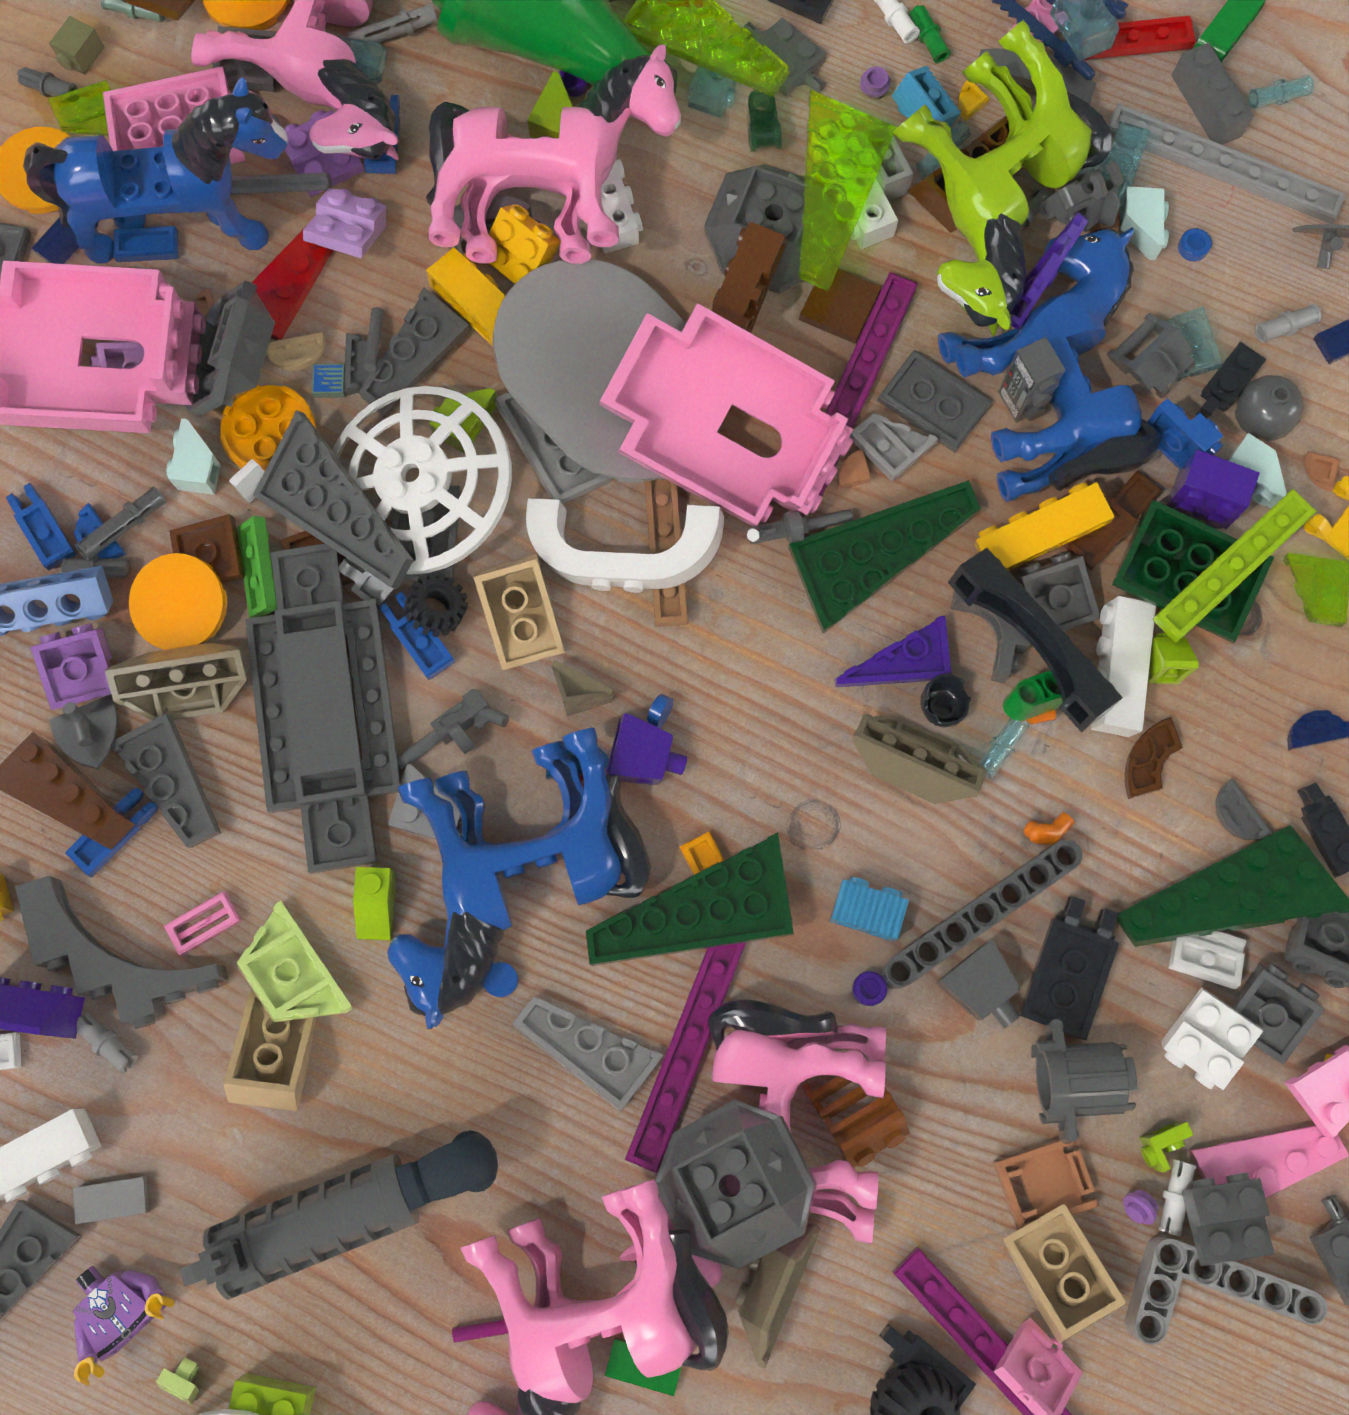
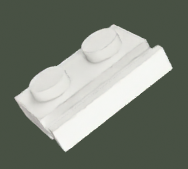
(1210, 958)

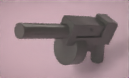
(795, 526)
(453, 724)

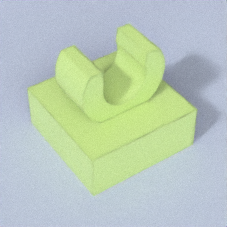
(180, 1382)

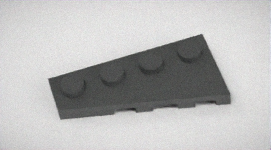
(420, 344)
(166, 772)

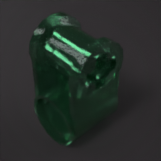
(763, 125)

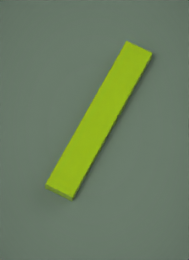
(1234, 565)

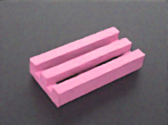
(229, 909)

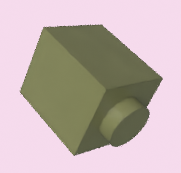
(76, 45)

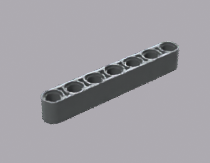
(996, 906)

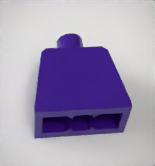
(642, 752)

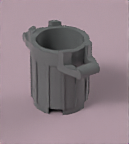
(1080, 1080)

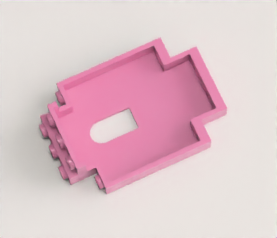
(42, 333)
(679, 392)

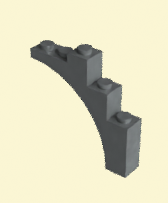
(59, 937)

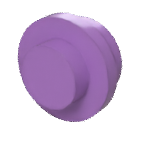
(875, 82)
(1141, 1207)

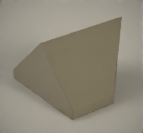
(580, 691)

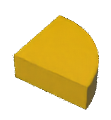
(971, 100)

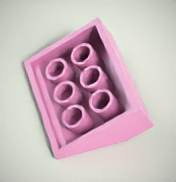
(144, 111)

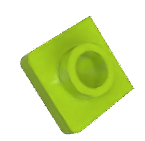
(1167, 1138)

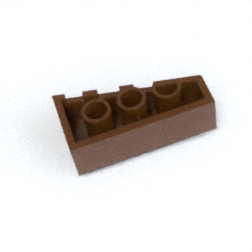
(931, 189)
(749, 275)
(56, 787)

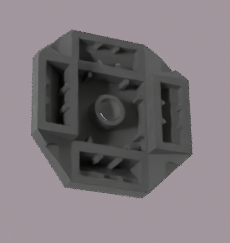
(753, 197)
(232, 348)
(772, 1177)

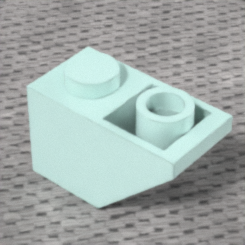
(1146, 213)
(1263, 459)
(193, 463)

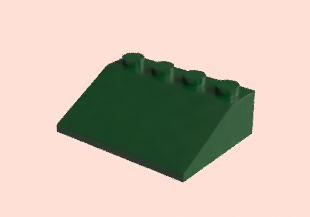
(1170, 553)

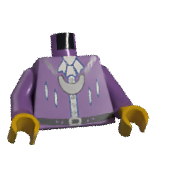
(113, 1315)

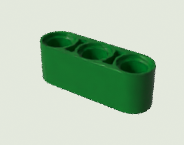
(1230, 25)
(1033, 697)

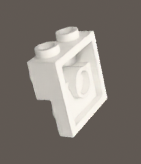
(1210, 1039)

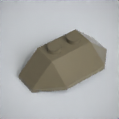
(179, 681)
(917, 759)
(771, 1291)

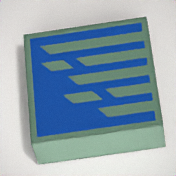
(328, 380)

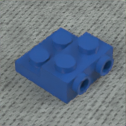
(1184, 436)

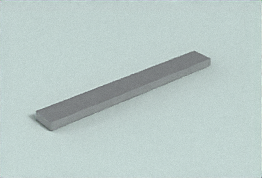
(1233, 166)

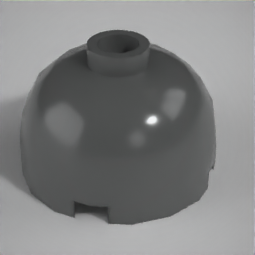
(1269, 407)

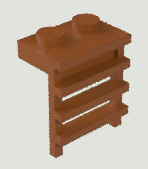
(865, 1131)

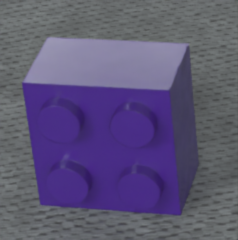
(1212, 489)

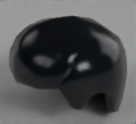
(945, 700)

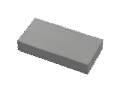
(111, 1200)

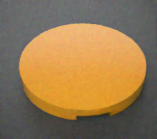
(245, 13)
(12, 174)
(258, 423)
(177, 601)

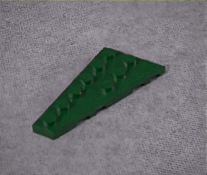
(864, 555)
(1247, 890)
(715, 908)

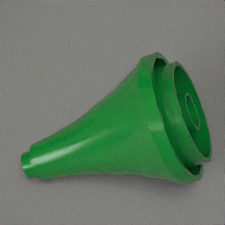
(561, 34)

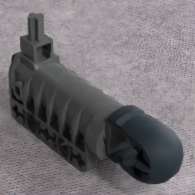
(337, 1215)

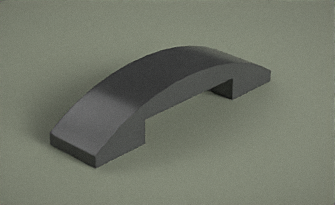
(1073, 81)

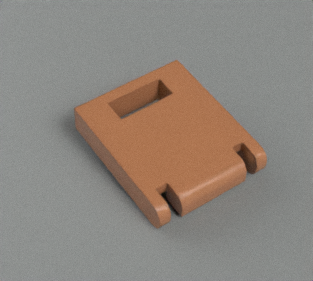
(1048, 1179)

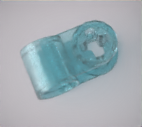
(369, 57)

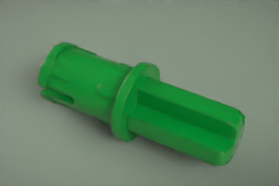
(930, 34)

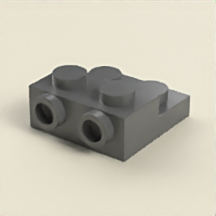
(1061, 589)
(1321, 947)
(1279, 1009)
(1228, 1219)

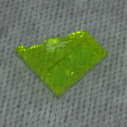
(82, 110)
(1321, 586)

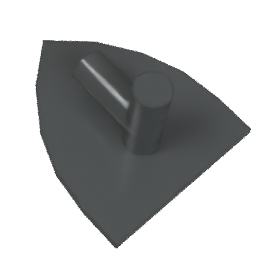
(1330, 242)
(87, 731)

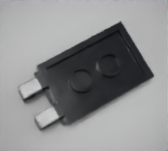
(1071, 970)

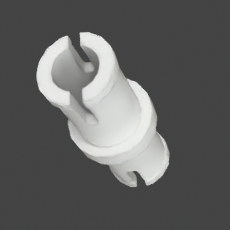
(897, 16)
(1174, 1206)

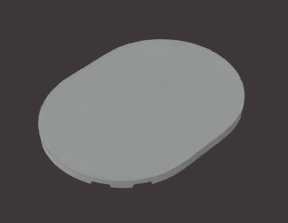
(561, 345)

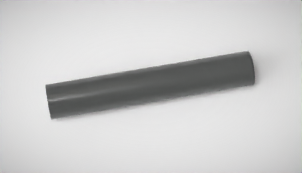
(373, 340)

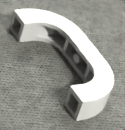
(628, 570)

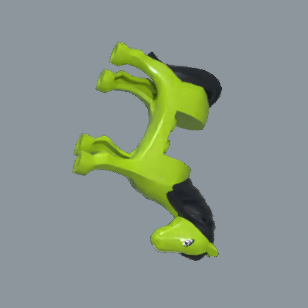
(981, 193)

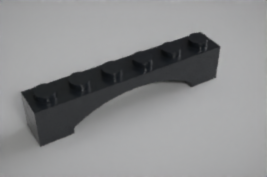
(1082, 687)

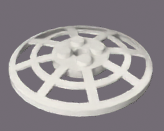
(434, 472)

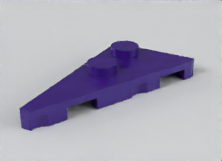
(1046, 268)
(913, 659)

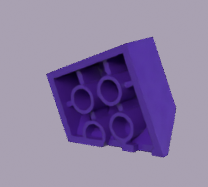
(38, 1011)

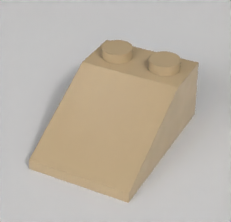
(519, 611)
(269, 1059)
(1063, 1273)

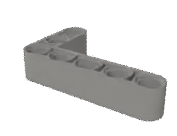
(1216, 1277)

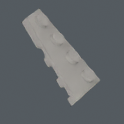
(555, 469)
(598, 1058)

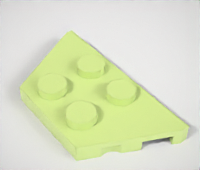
(289, 972)

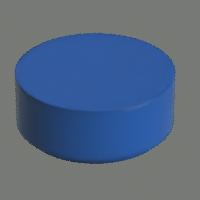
(1194, 244)
(660, 710)
(501, 980)

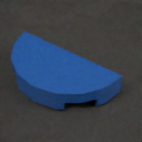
(90, 521)

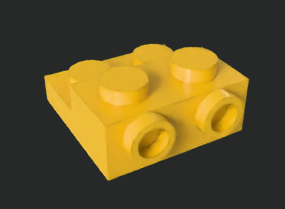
(521, 243)

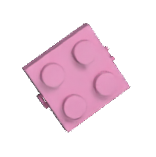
(1037, 1372)

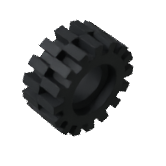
(444, 592)

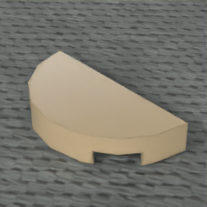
(296, 352)

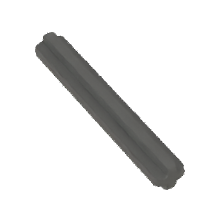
(281, 183)

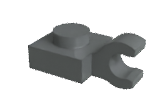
(365, 585)

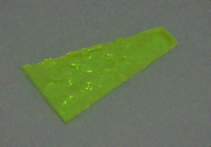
(708, 38)
(840, 170)

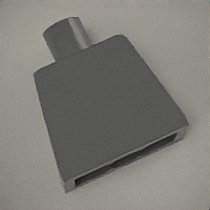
(983, 985)

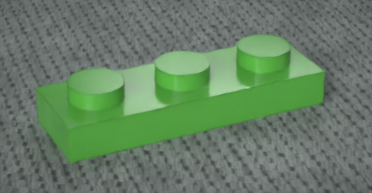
(257, 567)

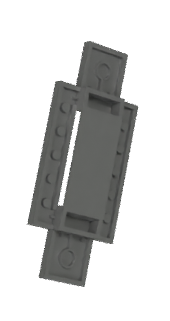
(309, 709)

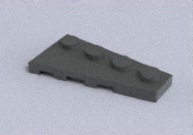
(28, 1249)

